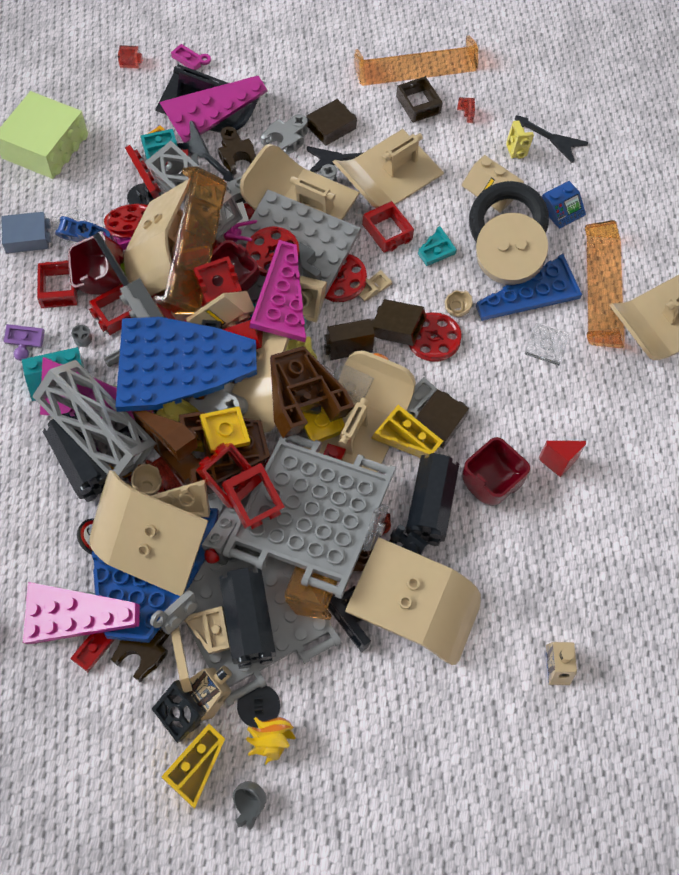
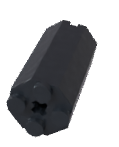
(80, 469)
(432, 498)
(247, 617)

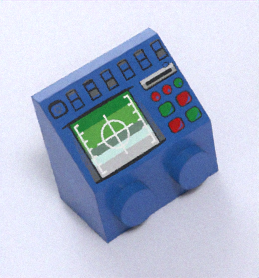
(564, 204)

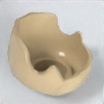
(456, 300)
(146, 479)

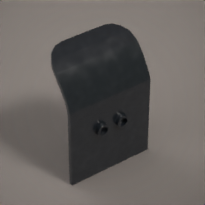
(189, 81)

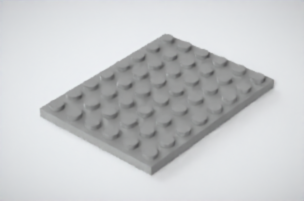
(319, 231)

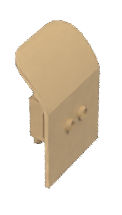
(391, 169)
(279, 173)
(148, 249)
(653, 319)
(390, 387)
(258, 388)
(145, 536)
(416, 600)

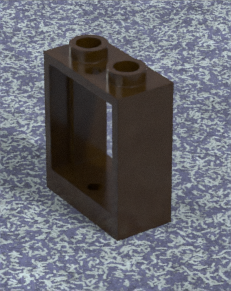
(423, 110)

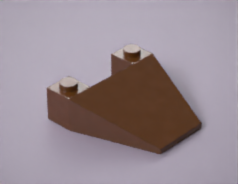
(301, 385)
(173, 442)
(225, 467)

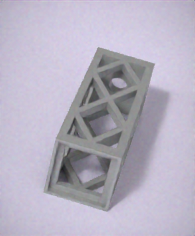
(167, 176)
(63, 382)

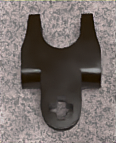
(234, 149)
(150, 653)

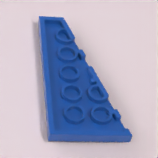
(549, 287)

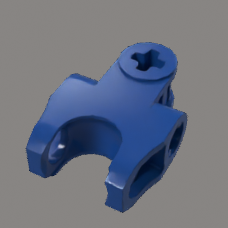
(77, 230)

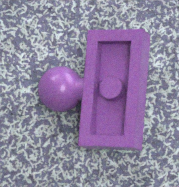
(23, 337)

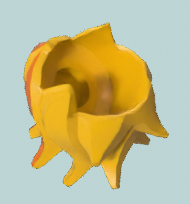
(270, 737)

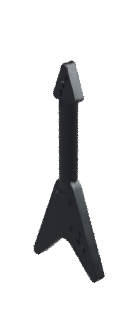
(561, 142)
(197, 145)
(327, 157)

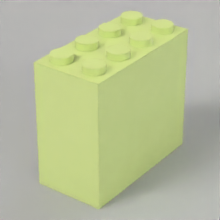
(42, 134)

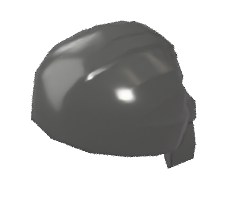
(250, 802)

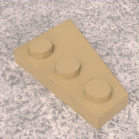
(189, 498)

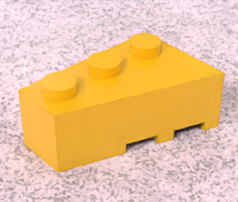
(407, 434)
(194, 765)

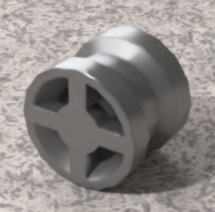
(77, 334)

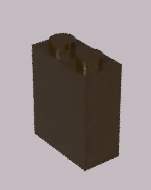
(331, 122)
(399, 322)
(348, 338)
(443, 415)

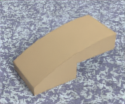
(371, 288)

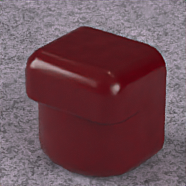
(244, 265)
(90, 268)
(495, 472)

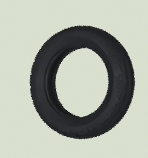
(507, 190)

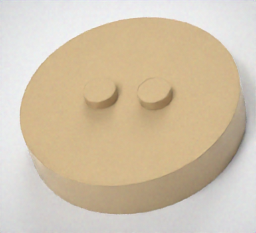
(511, 248)

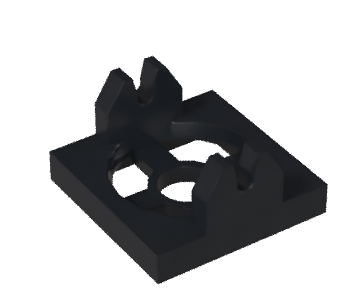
(166, 699)

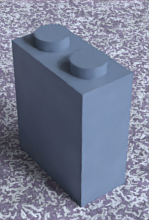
(25, 232)

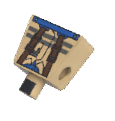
(561, 660)
(210, 689)

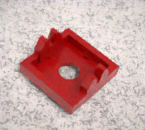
(222, 268)

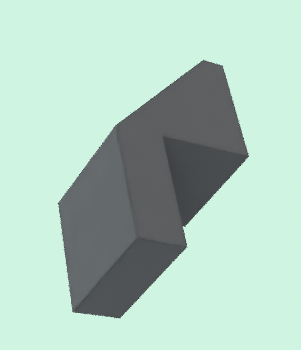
(307, 259)

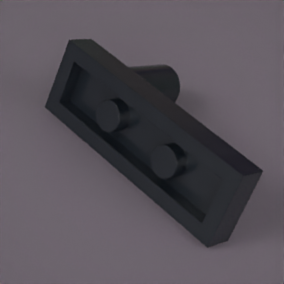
(347, 622)

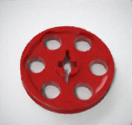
(123, 219)
(269, 244)
(349, 277)
(439, 341)

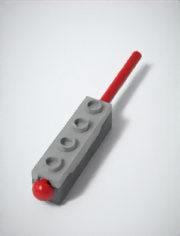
(221, 532)

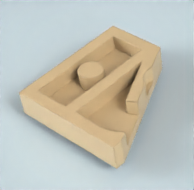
(210, 629)

